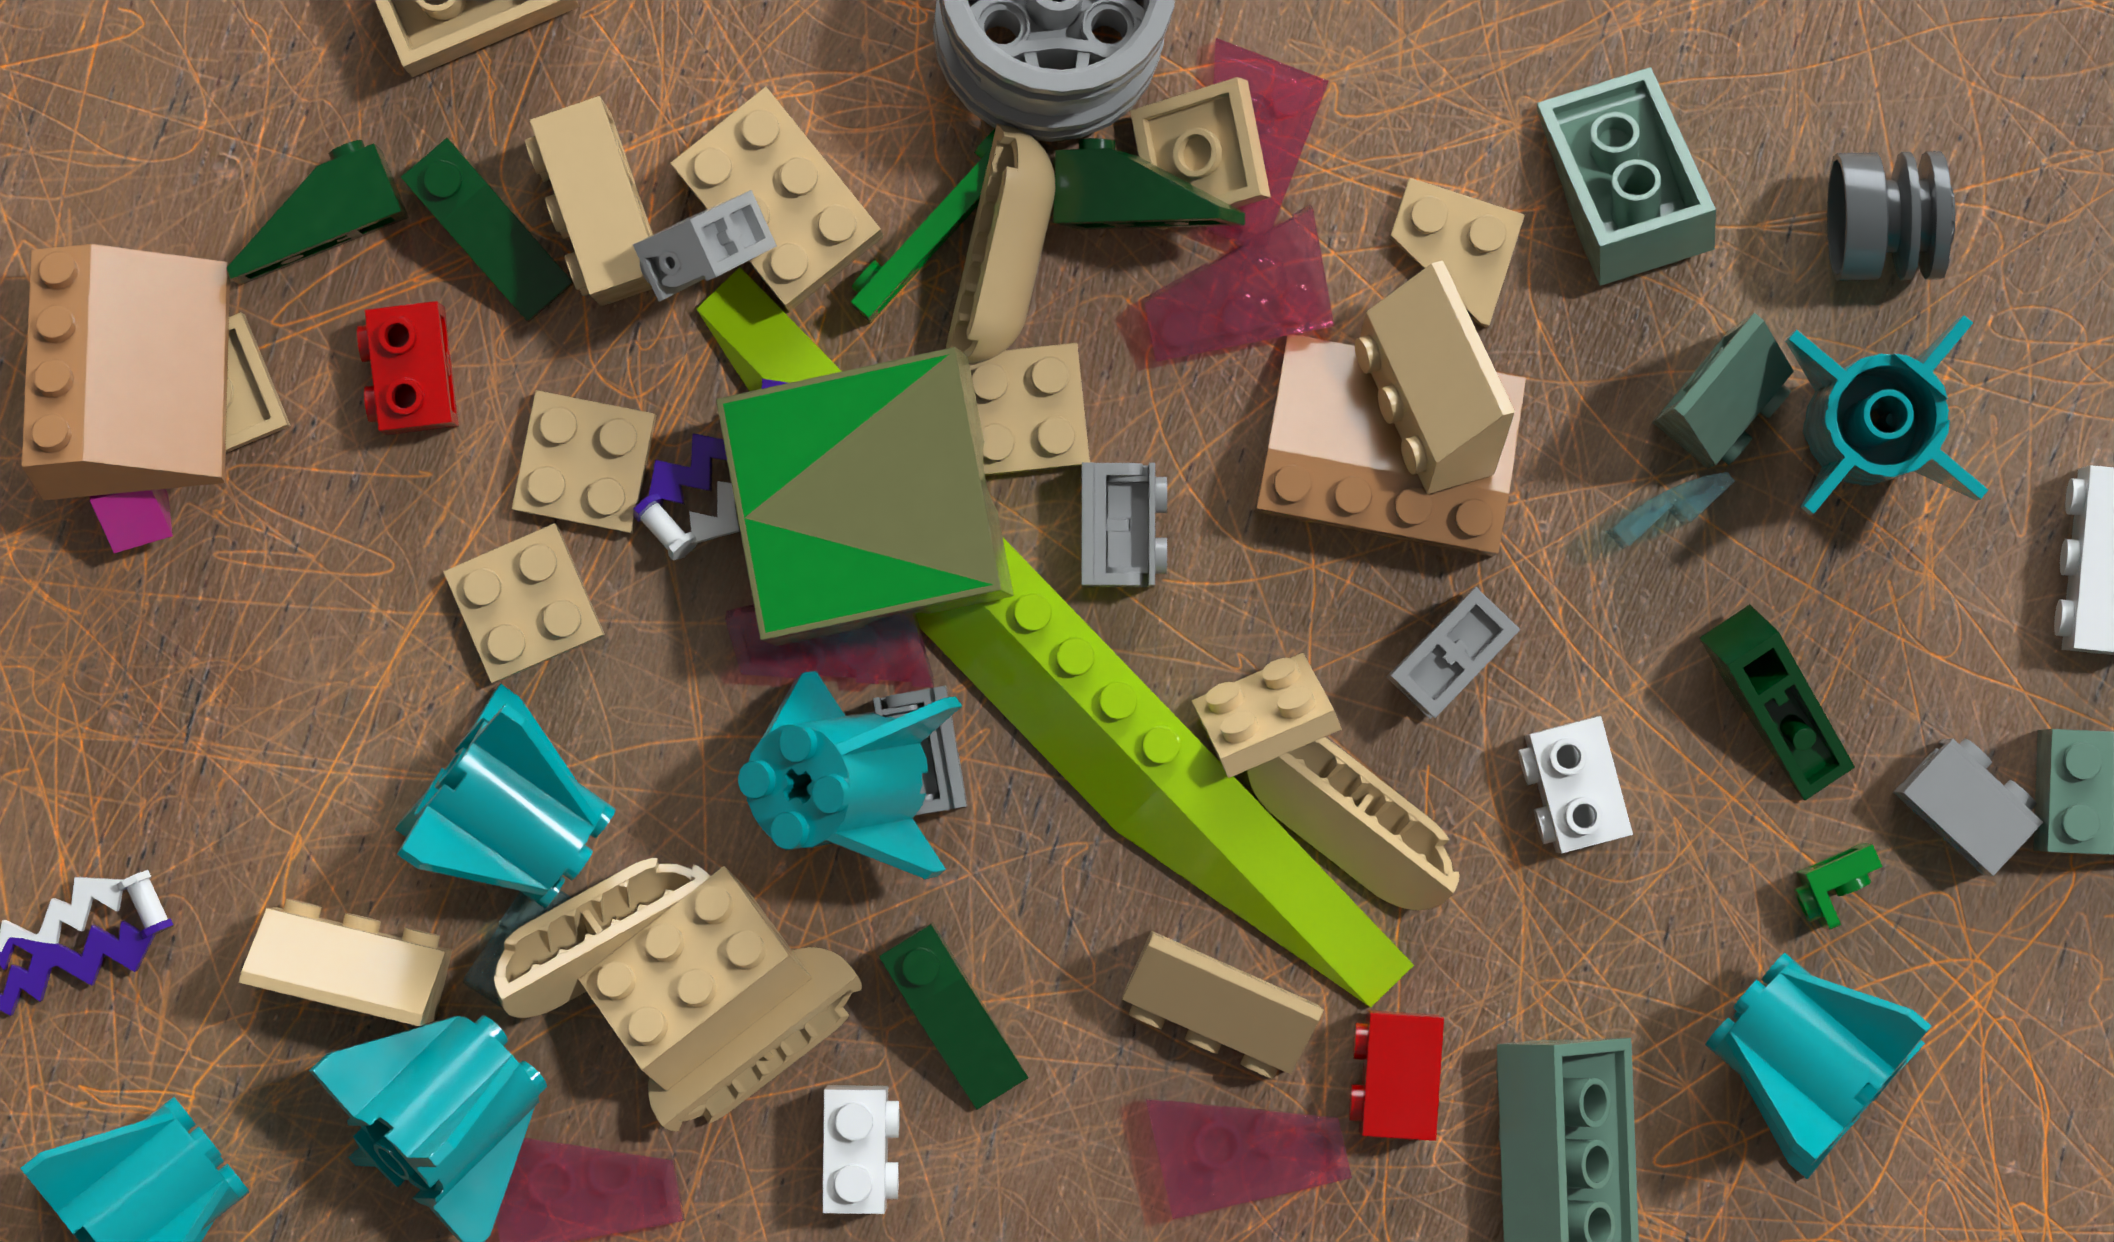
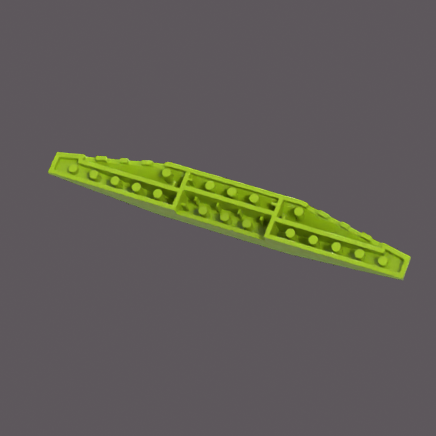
(1105, 723)

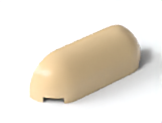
(1003, 246)
(1358, 824)
(554, 950)
(764, 1047)

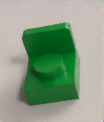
(1843, 872)

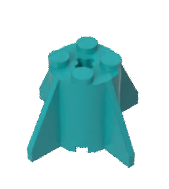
(1910, 418)
(844, 777)
(505, 808)
(1814, 1056)
(440, 1112)
(139, 1181)

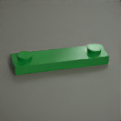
(879, 283)

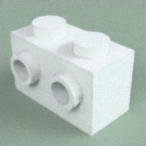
(1575, 785)
(856, 1149)

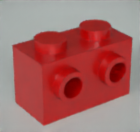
(409, 368)
(1398, 1076)

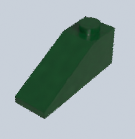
(1123, 191)
(329, 208)
(487, 229)
(1777, 700)
(953, 1015)

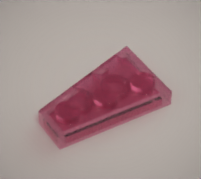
(1284, 111)
(1247, 296)
(879, 651)
(1241, 1154)
(585, 1193)

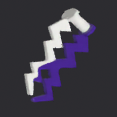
(667, 485)
(48, 952)

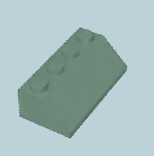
(1567, 1140)

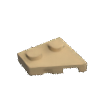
(1463, 232)

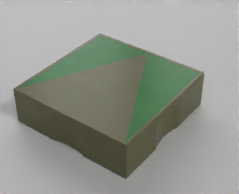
(863, 496)

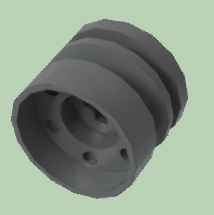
(1896, 216)

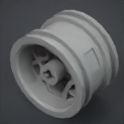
(1020, 80)

